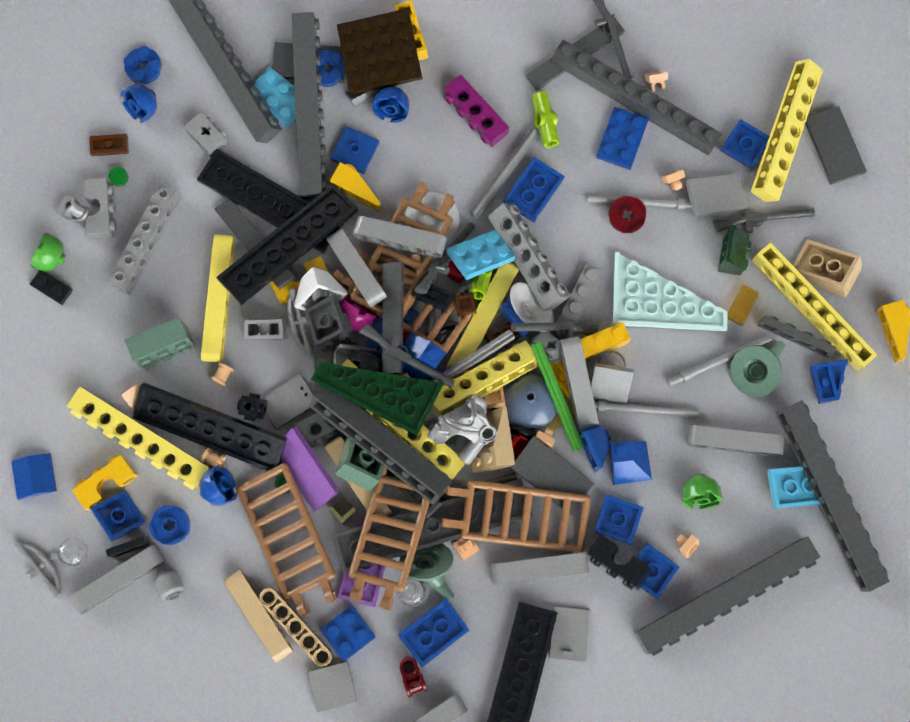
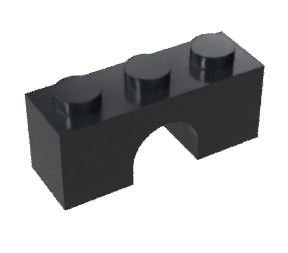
(632, 573)

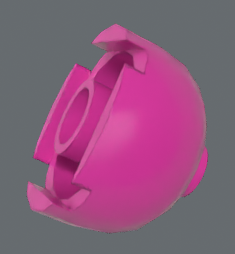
(358, 315)

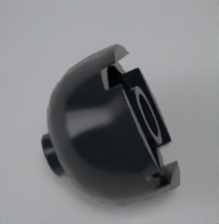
(367, 359)

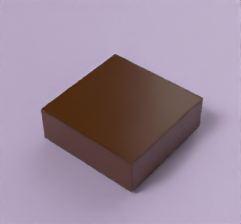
(465, 304)

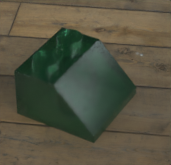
(734, 251)

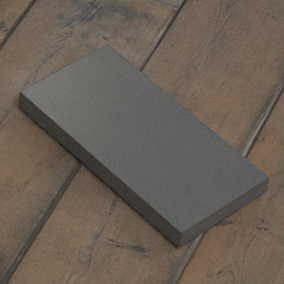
(284, 63)
(835, 145)
(550, 472)

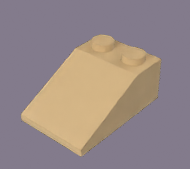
(828, 267)
(498, 452)

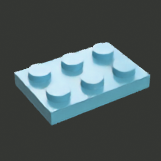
(279, 96)
(480, 254)
(790, 488)

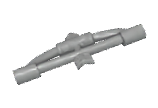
(301, 321)
(53, 588)

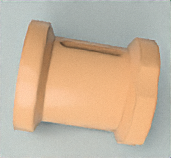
(222, 374)
(212, 458)

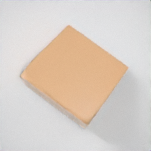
(131, 395)

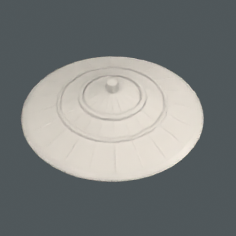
(435, 201)
(527, 305)

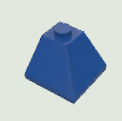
(424, 352)
(596, 446)
(629, 462)

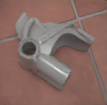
(470, 423)

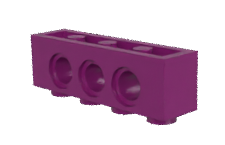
(461, 88)

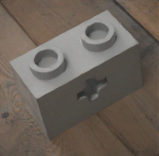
(197, 131)
(265, 329)

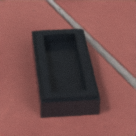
(127, 547)

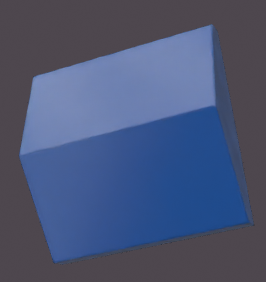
(34, 476)
(118, 515)

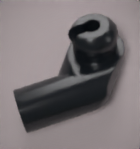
(444, 333)
(518, 430)

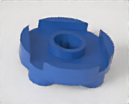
(142, 55)
(336, 73)
(168, 536)

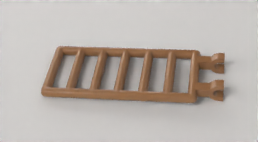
(422, 267)
(342, 279)
(529, 492)
(361, 578)
(323, 580)

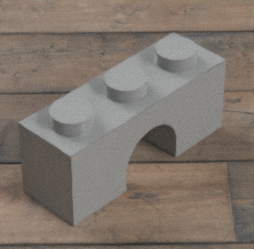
(102, 223)

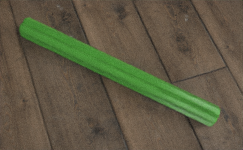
(557, 396)

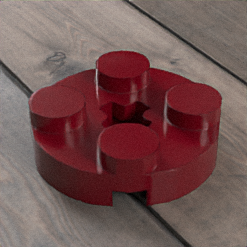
(629, 204)

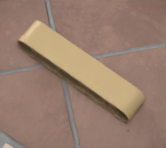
(335, 450)
(258, 616)
(287, 622)

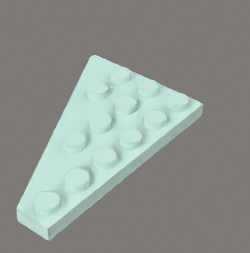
(652, 301)

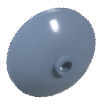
(525, 412)

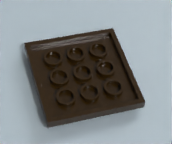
(379, 51)

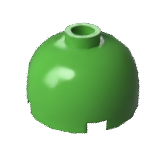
(48, 253)
(701, 491)

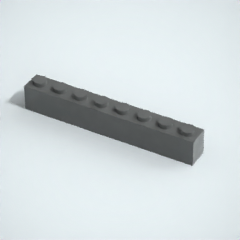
(382, 444)

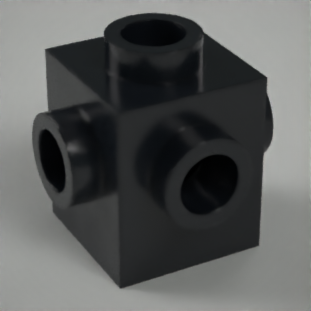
(258, 408)

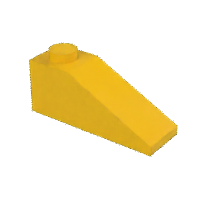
(352, 185)
(896, 323)

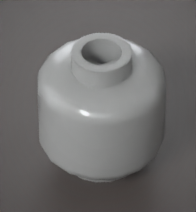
(169, 585)

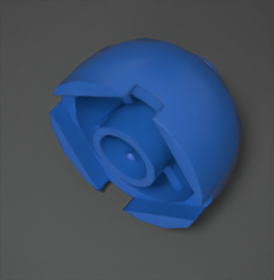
(139, 102)
(391, 103)
(217, 486)

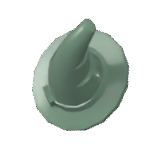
(757, 369)
(430, 566)

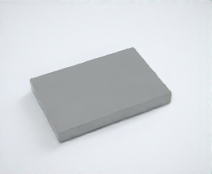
(716, 194)

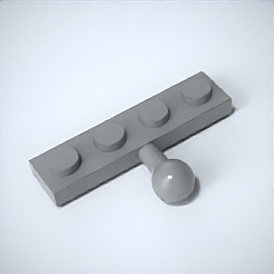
(580, 295)

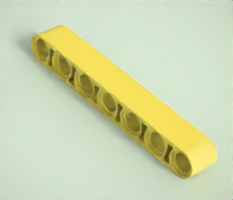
(217, 300)
(485, 313)

